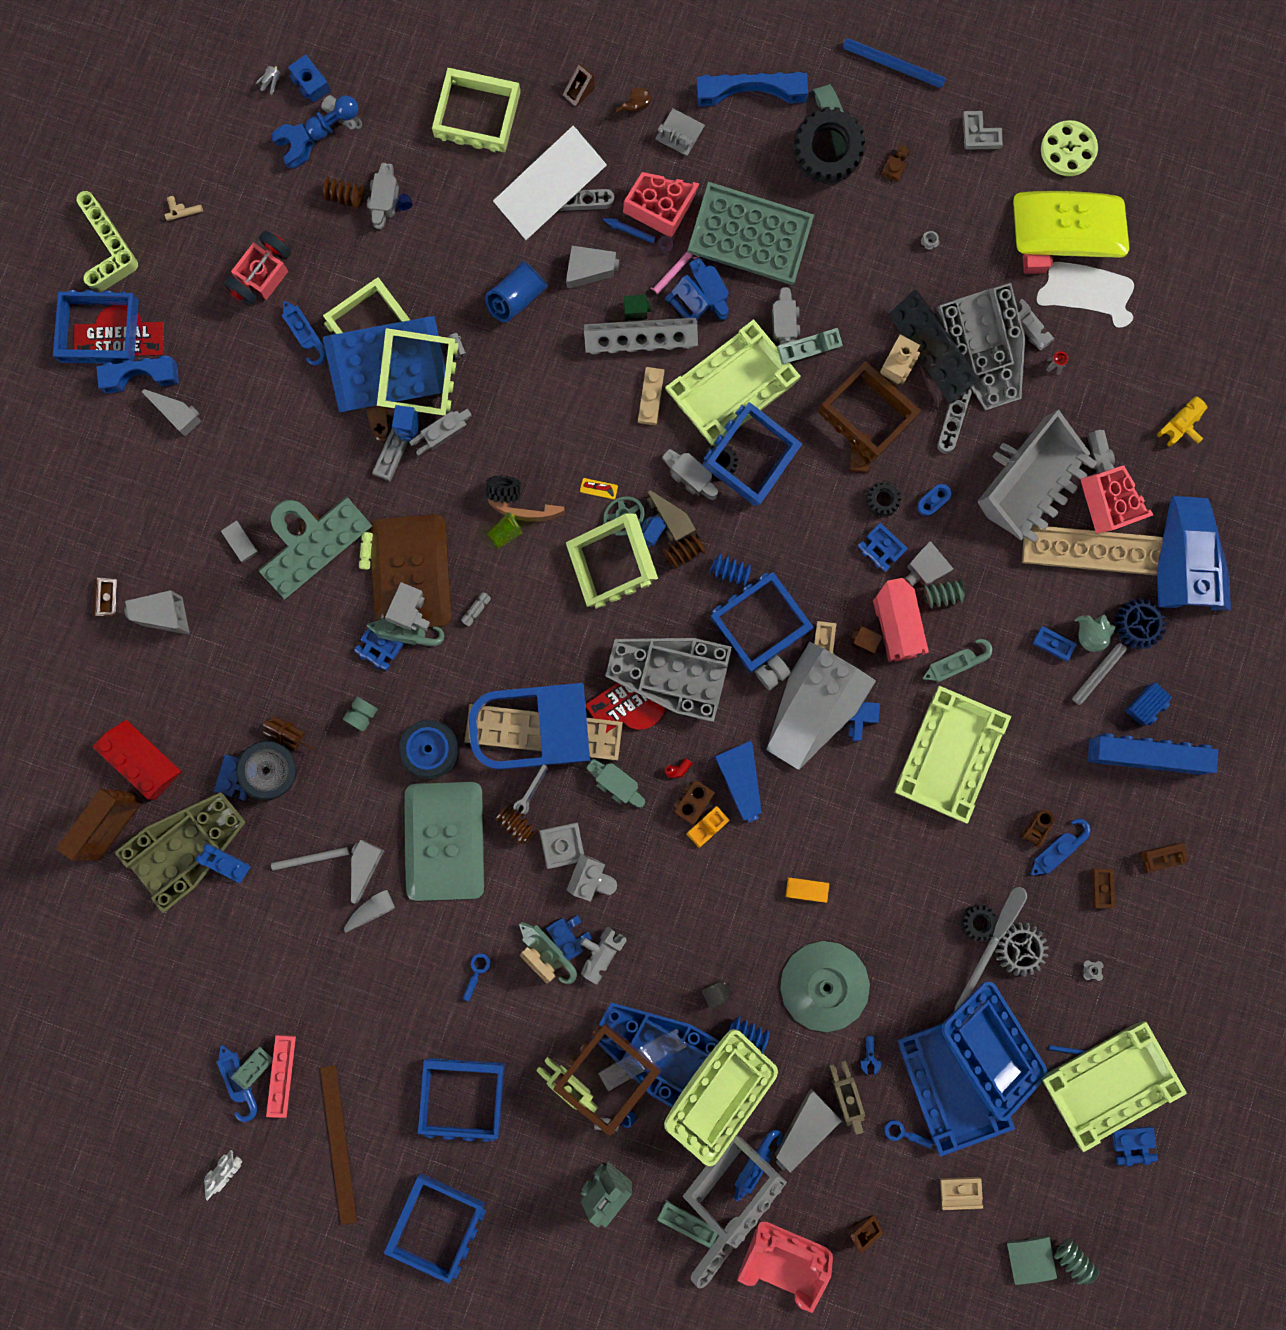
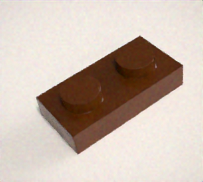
(858, 462)
(1103, 888)

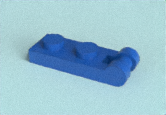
(223, 863)

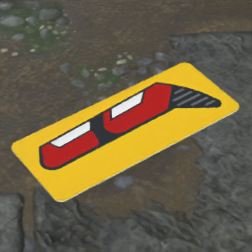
(598, 488)

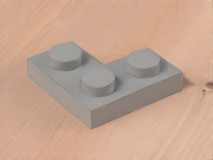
(978, 137)

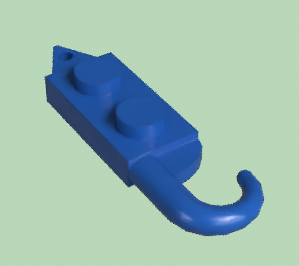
(303, 331)
(1059, 850)
(228, 1065)
(752, 1172)

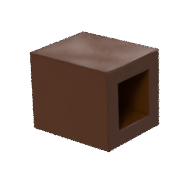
(865, 640)

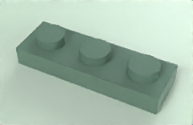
(687, 1224)

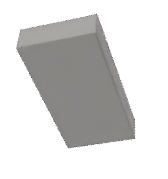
(239, 541)

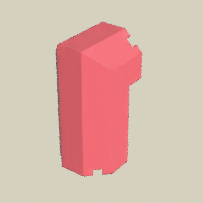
(900, 620)

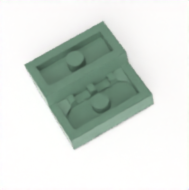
(1032, 1260)

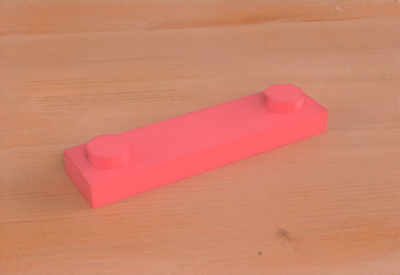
(280, 1076)

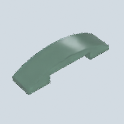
(826, 97)
(809, 346)

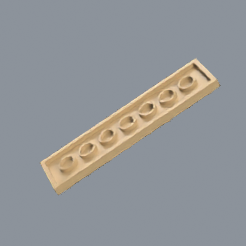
(1093, 551)

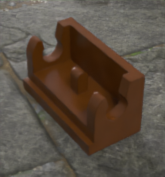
(1164, 857)

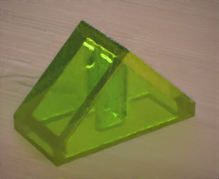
(505, 531)

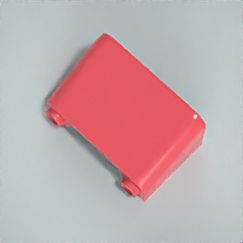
(788, 1264)

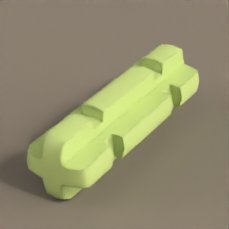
(365, 552)

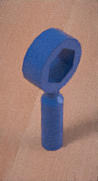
(474, 979)
(911, 1136)

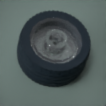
(269, 755)

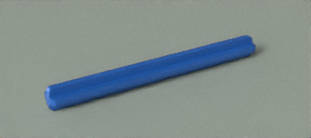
(894, 63)

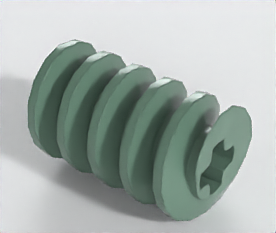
(944, 593)
(1077, 1262)

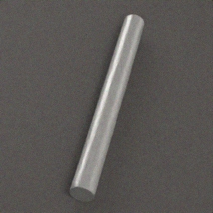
(310, 858)

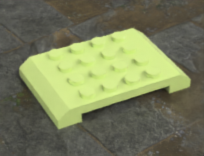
(733, 375)
(952, 754)
(1113, 1084)

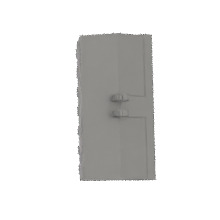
(1035, 477)

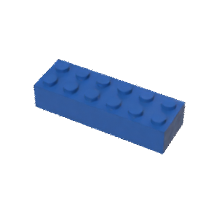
(1153, 755)

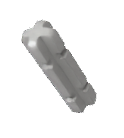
(475, 609)

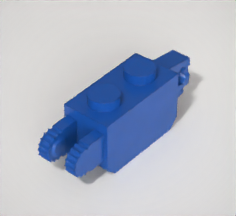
(712, 286)

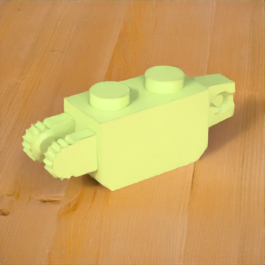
(573, 1085)

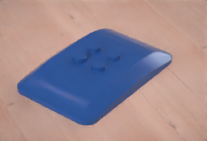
(994, 1051)

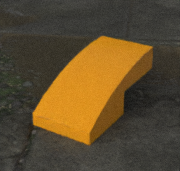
(707, 827)
(807, 890)

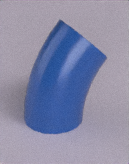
(514, 292)

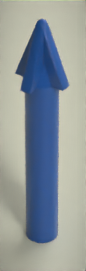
(615, 224)

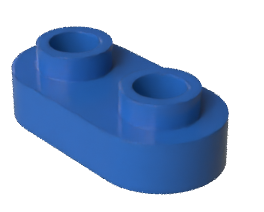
(933, 500)

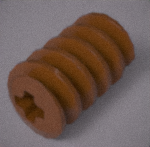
(342, 193)
(684, 551)
(515, 825)

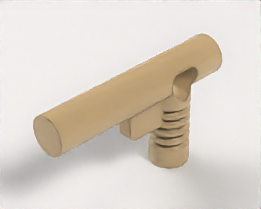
(180, 209)

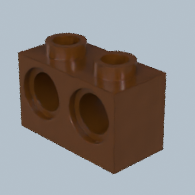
(697, 804)

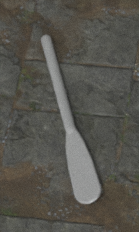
(1008, 915)

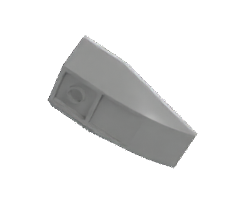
(672, 672)

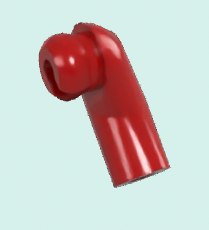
(678, 771)

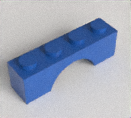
(114, 377)

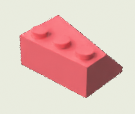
(659, 202)
(1113, 499)

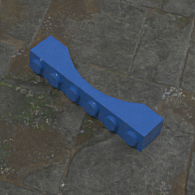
(789, 87)

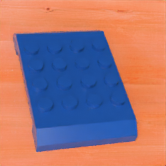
(356, 364)
(945, 1094)

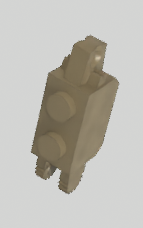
(848, 1098)

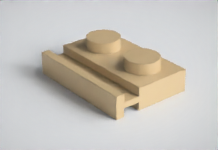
(961, 1193)

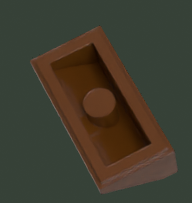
(104, 597)

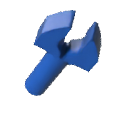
(870, 1057)

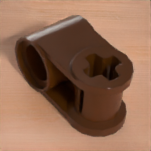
(379, 419)
(1037, 828)

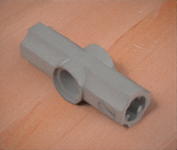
(1100, 451)

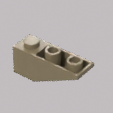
(676, 520)

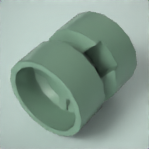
(360, 714)

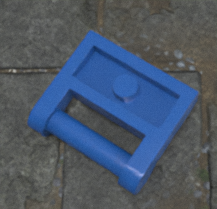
(691, 295)

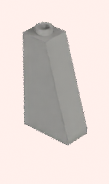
(806, 1131)

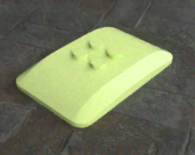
(720, 1097)

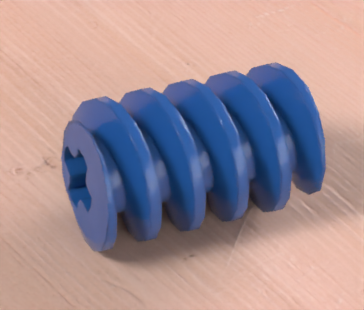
(730, 569)
(756, 1036)

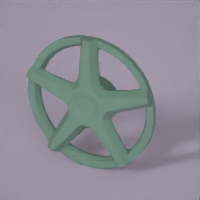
(623, 510)

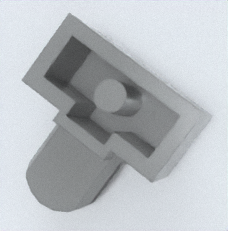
(589, 878)

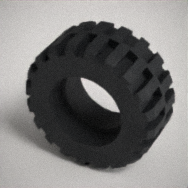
(842, 124)

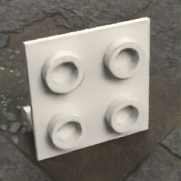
(217, 1179)

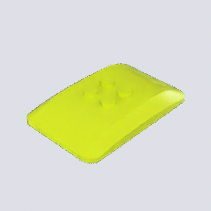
(1070, 224)

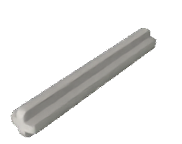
(1099, 673)

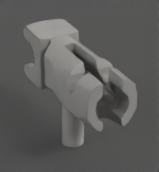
(1033, 327)
(601, 954)

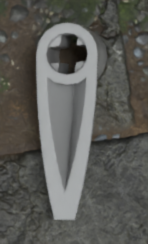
(370, 910)

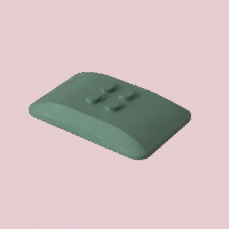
(444, 841)

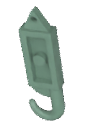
(396, 633)

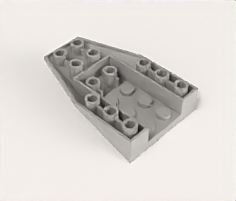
(991, 340)

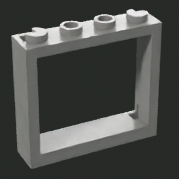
(755, 1209)

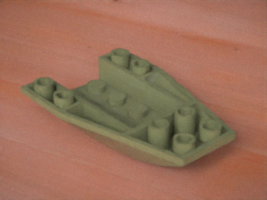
(167, 850)

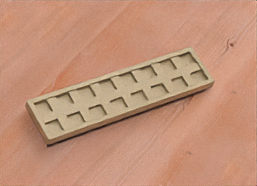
(522, 731)

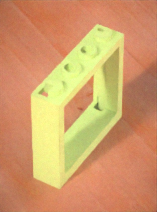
(482, 83)
(358, 297)
(385, 369)
(640, 551)

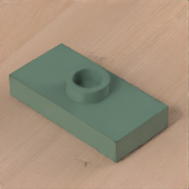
(252, 1069)

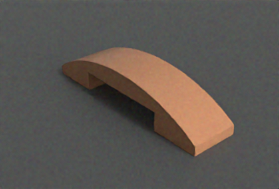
(550, 512)

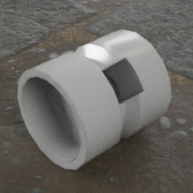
(772, 672)

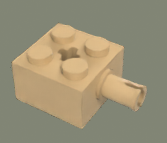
(900, 361)

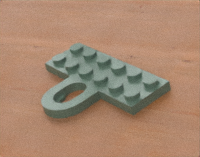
(315, 546)

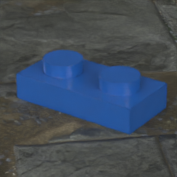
(1054, 643)

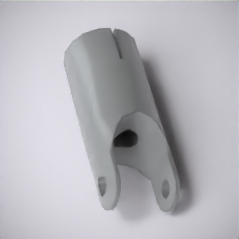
(328, 106)

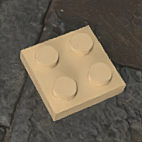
(532, 957)

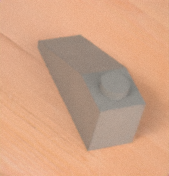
(177, 412)
(362, 867)

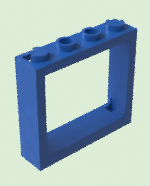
(90, 297)
(757, 497)
(748, 591)
(449, 1132)
(422, 1264)

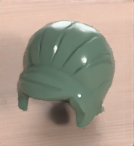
(1094, 634)

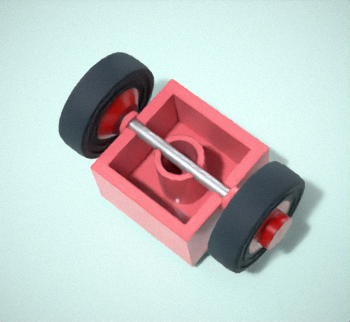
(259, 269)

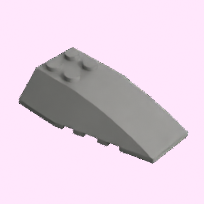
(816, 704)

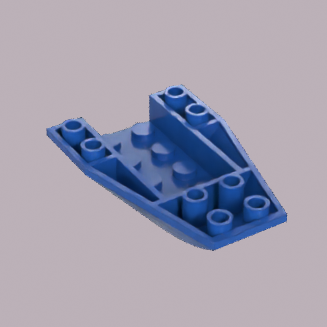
(1192, 558)
(643, 1027)

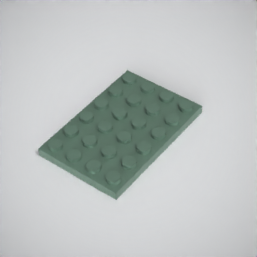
(750, 233)

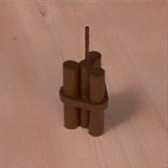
(284, 733)

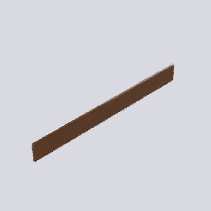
(338, 1145)

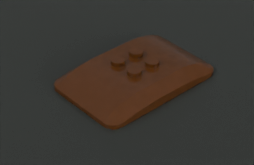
(416, 554)

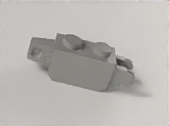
(383, 195)
(784, 318)
(441, 430)
(691, 473)

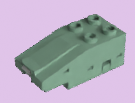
(605, 1194)

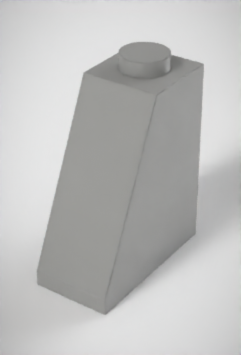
(590, 265)

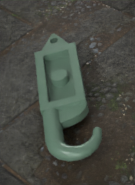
(957, 663)
(549, 952)

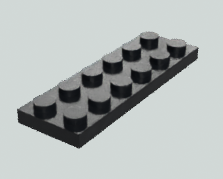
(936, 348)

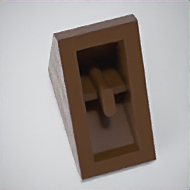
(579, 86)
(865, 1233)

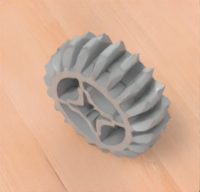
(1025, 942)

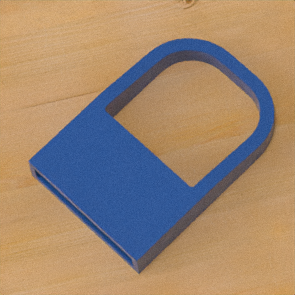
(561, 725)

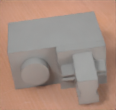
(404, 610)

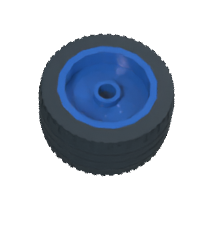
(443, 753)

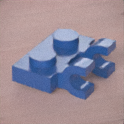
(564, 937)

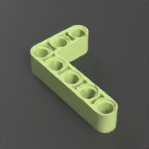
(111, 239)

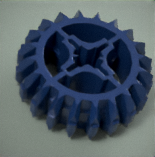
(1142, 631)

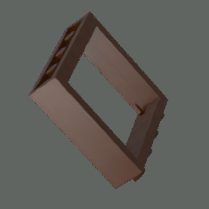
(887, 392)
(75, 844)
(574, 1063)

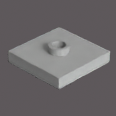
(561, 845)

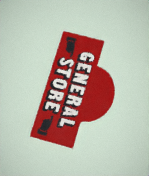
(110, 333)
(625, 706)

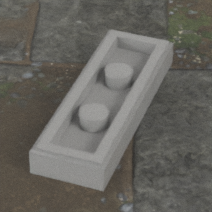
(389, 457)

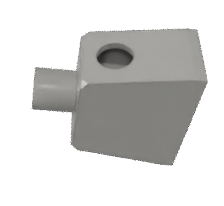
(928, 566)

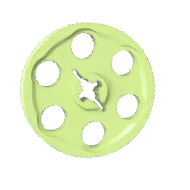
(1074, 142)

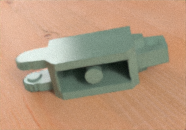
(617, 782)

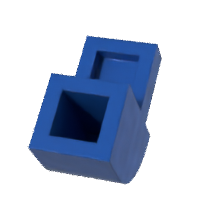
(868, 714)

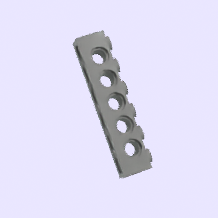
(631, 330)

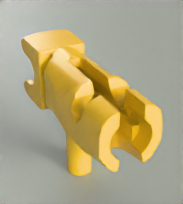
(1184, 422)

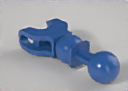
(316, 128)

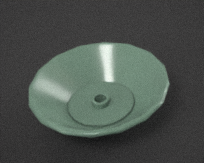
(804, 982)

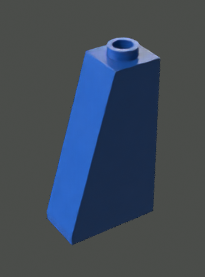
(741, 779)

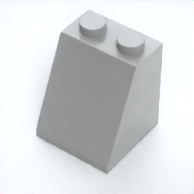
(159, 611)

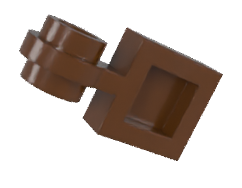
(894, 166)

